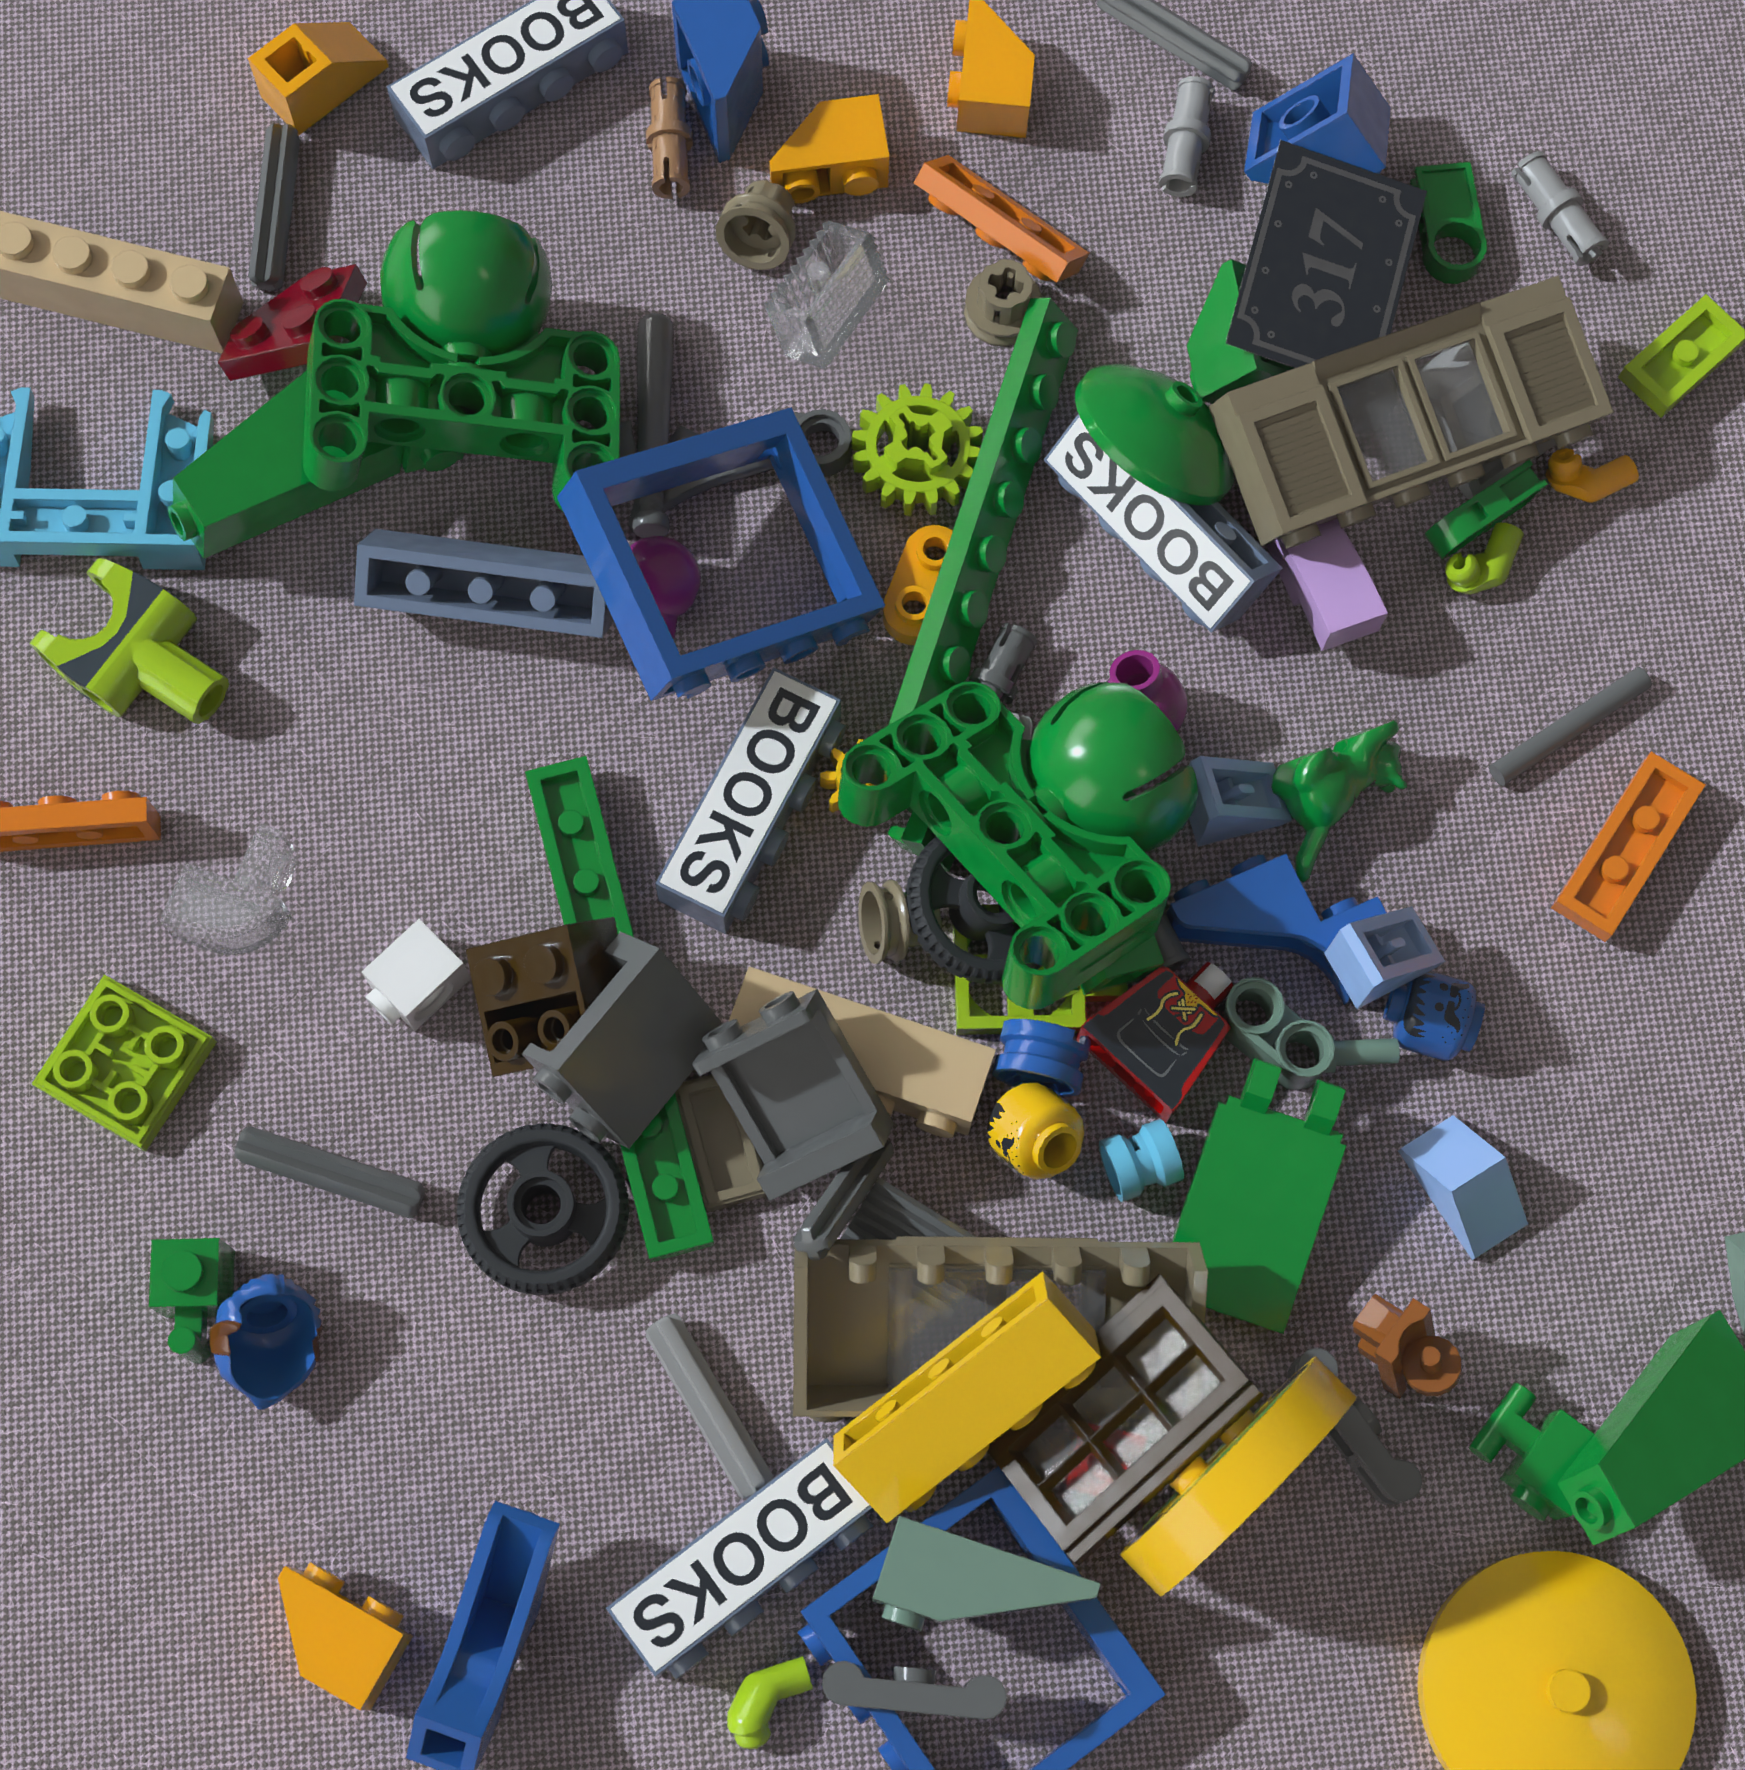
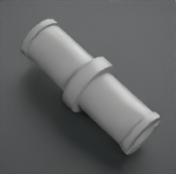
(1187, 136)
(1560, 208)

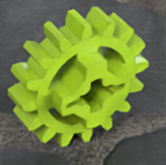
(923, 425)

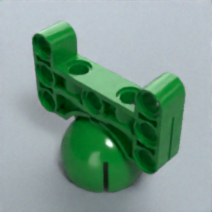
(464, 340)
(1059, 804)

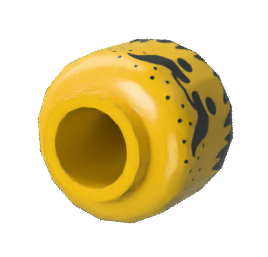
(1035, 1131)

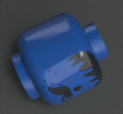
(1435, 1015)

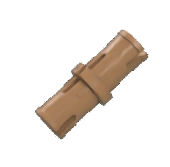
(669, 138)

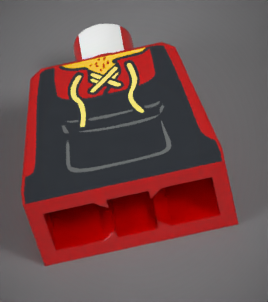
(1161, 1034)

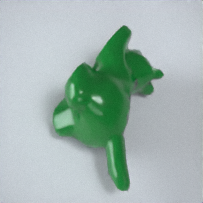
(1327, 783)

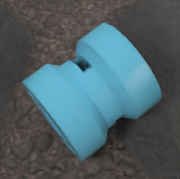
(1141, 1160)

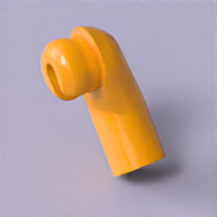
(1585, 483)

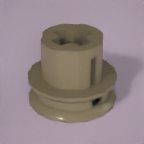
(757, 226)
(982, 302)
(886, 922)

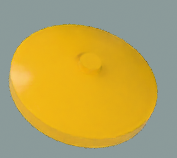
(1555, 1671)

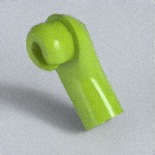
(1488, 568)
(758, 1698)

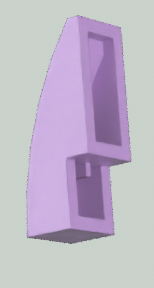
(1331, 586)

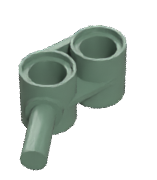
(1285, 1027)

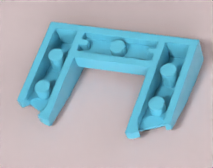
(96, 519)

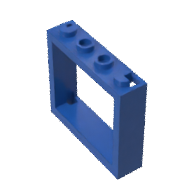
(775, 437)
(1038, 1545)

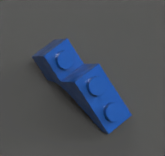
(1265, 910)
(484, 1640)

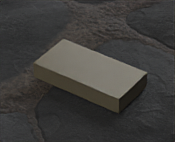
(718, 1145)

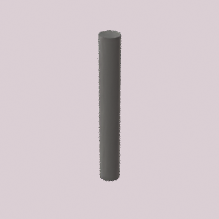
(1570, 726)

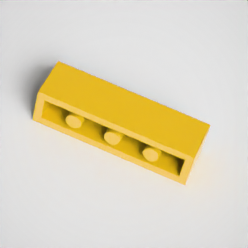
(966, 1398)

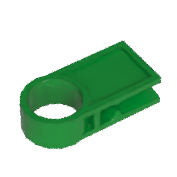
(1449, 211)
(1484, 510)

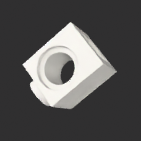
(414, 977)

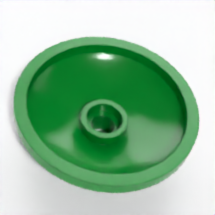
(1156, 432)

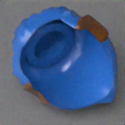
(266, 1338)

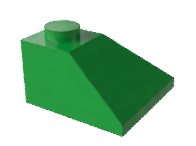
(1215, 365)

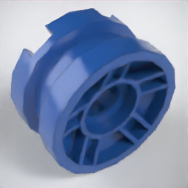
(1042, 1055)

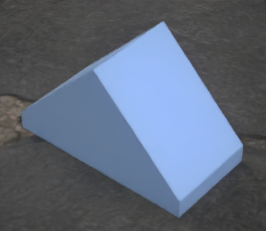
(1234, 799)
(1382, 954)
(1466, 1184)

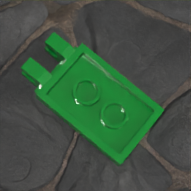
(1262, 1197)

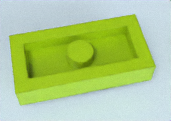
(1683, 355)

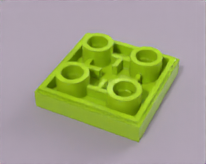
(124, 1062)

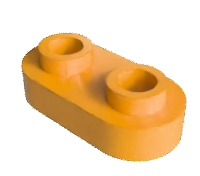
(915, 581)

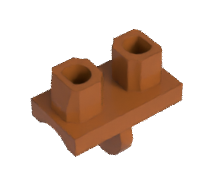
(1407, 1348)

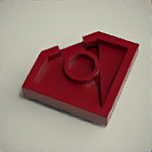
(281, 329)

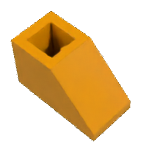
(314, 70)
(994, 78)
(835, 151)
(337, 1641)

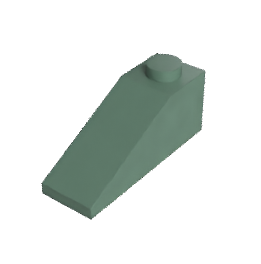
(956, 1578)

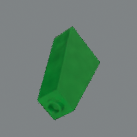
(258, 477)
(1666, 1433)

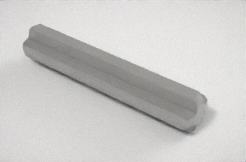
(708, 1405)

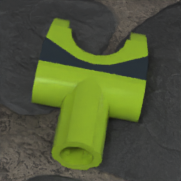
(136, 650)

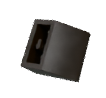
(538, 987)

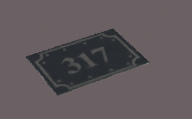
(1324, 259)

